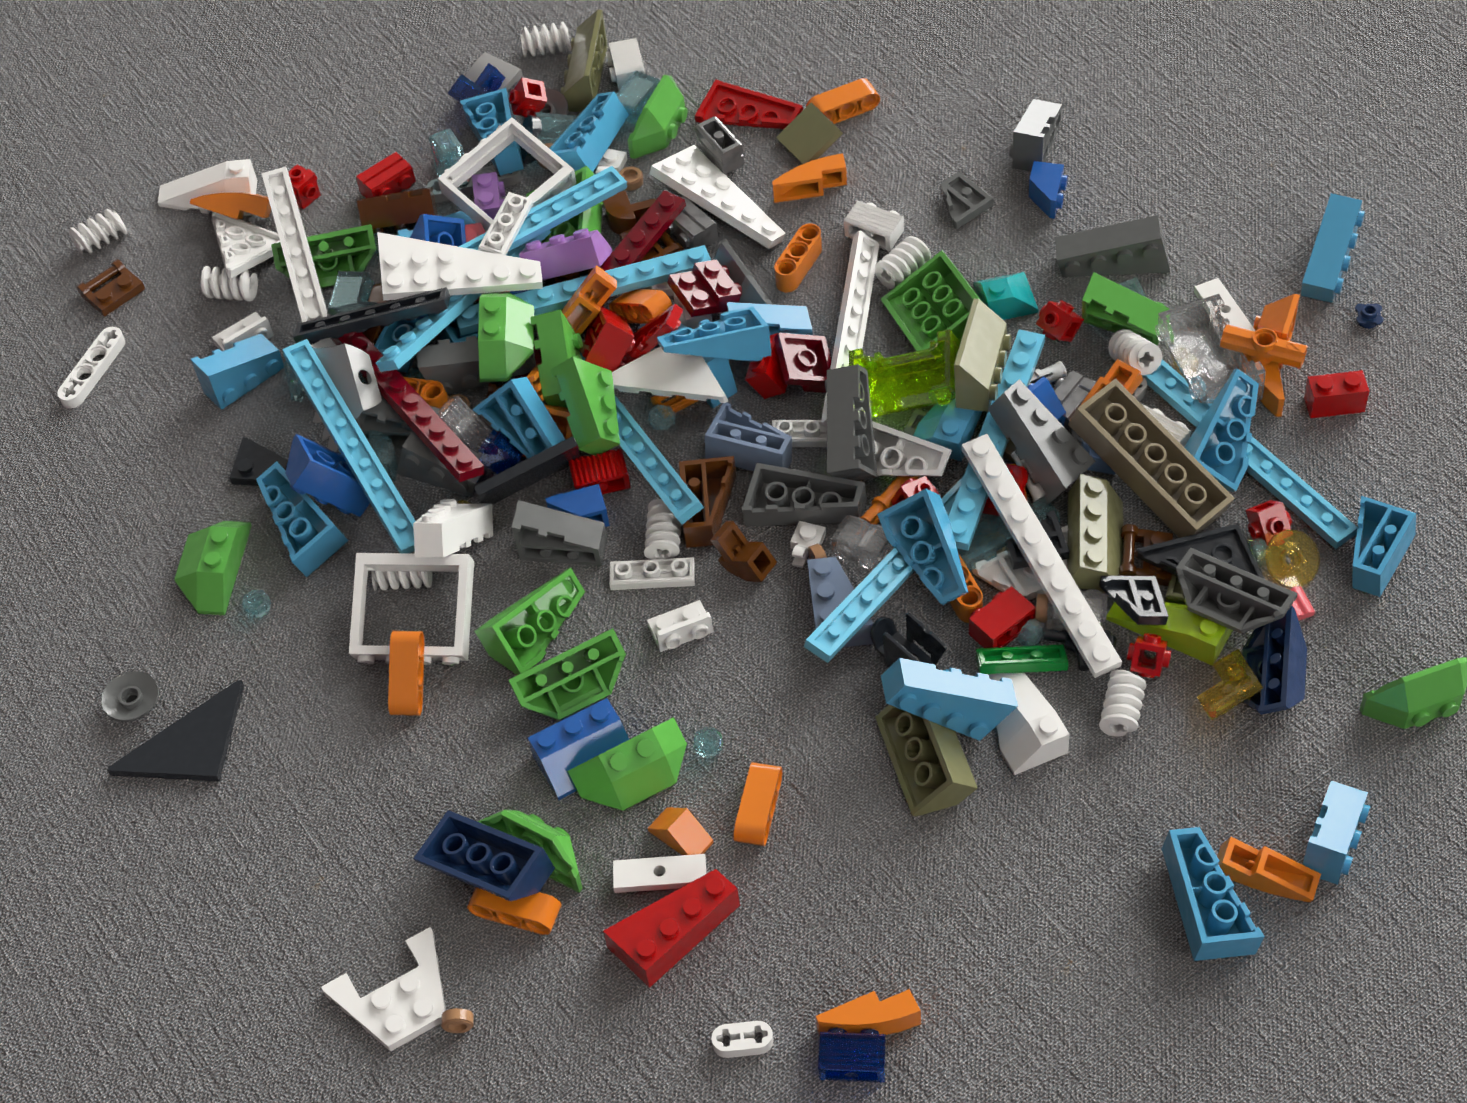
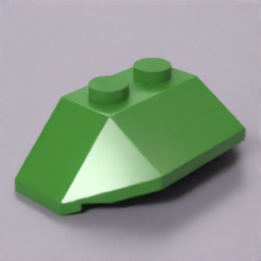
(658, 119)
(335, 252)
(503, 335)
(211, 565)
(571, 678)
(1419, 696)
(632, 768)
(553, 840)

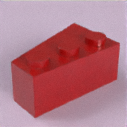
(608, 339)

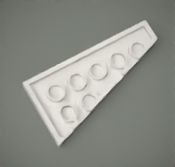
(710, 188)
(424, 266)

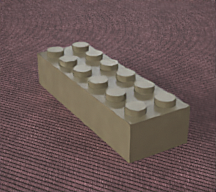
(1150, 460)

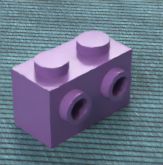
(488, 192)

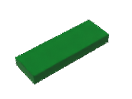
(1021, 659)

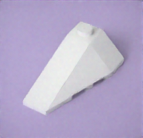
(222, 178)
(907, 455)
(1032, 730)

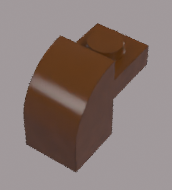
(623, 215)
(741, 557)

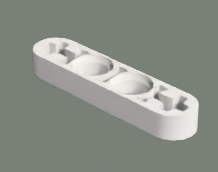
(77, 389)

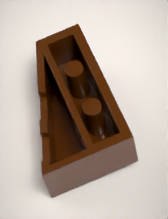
(396, 209)
(712, 485)

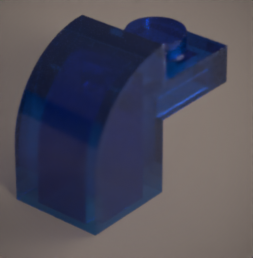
(488, 81)

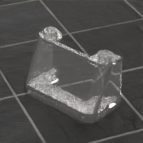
(1194, 339)

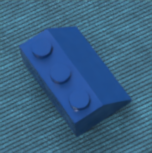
(324, 476)
(576, 742)

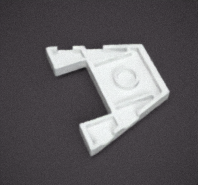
(401, 1007)

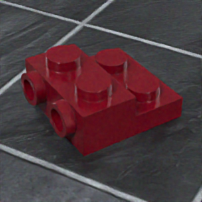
(705, 288)
(803, 360)

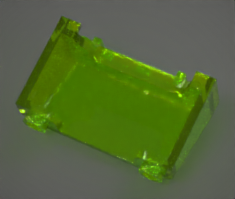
(911, 378)

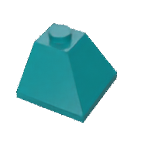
(1007, 295)

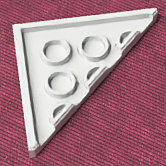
(242, 243)
(669, 375)

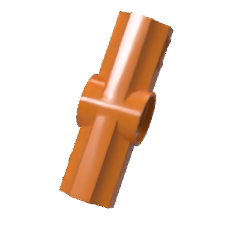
(1263, 346)

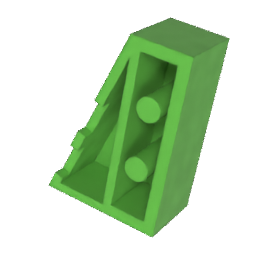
(1119, 308)
(557, 344)
(591, 404)

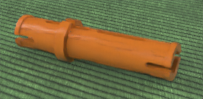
(884, 500)

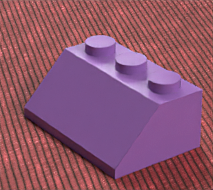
(568, 254)

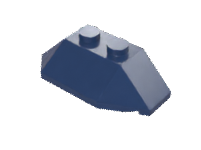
(1279, 662)

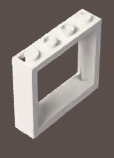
(490, 147)
(408, 562)

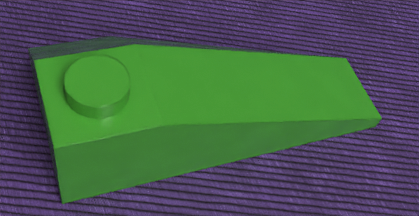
(526, 628)

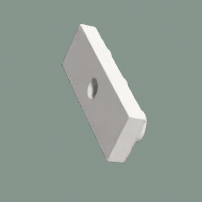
(506, 224)
(1230, 309)
(803, 432)
(652, 573)
(642, 873)

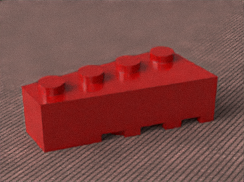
(671, 927)

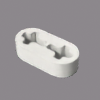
(742, 1039)

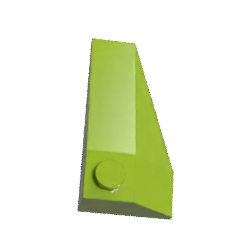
(1183, 631)

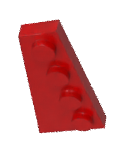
(746, 107)
(646, 336)

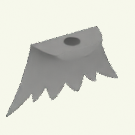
(343, 366)

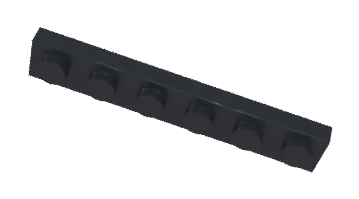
(372, 316)

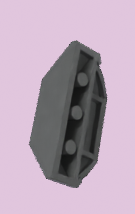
(739, 273)
(1230, 594)

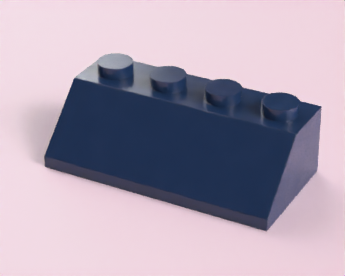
(485, 857)

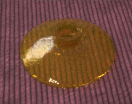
(1303, 556)

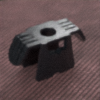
(894, 646)

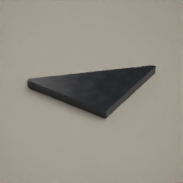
(1221, 543)
(189, 747)

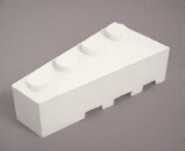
(451, 527)

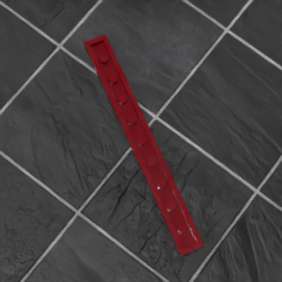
(640, 238)
(418, 414)

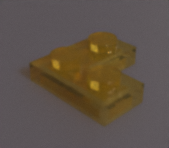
(1236, 685)

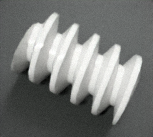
(545, 39)
(97, 231)
(902, 261)
(220, 286)
(1135, 351)
(662, 532)
(405, 578)
(1122, 703)

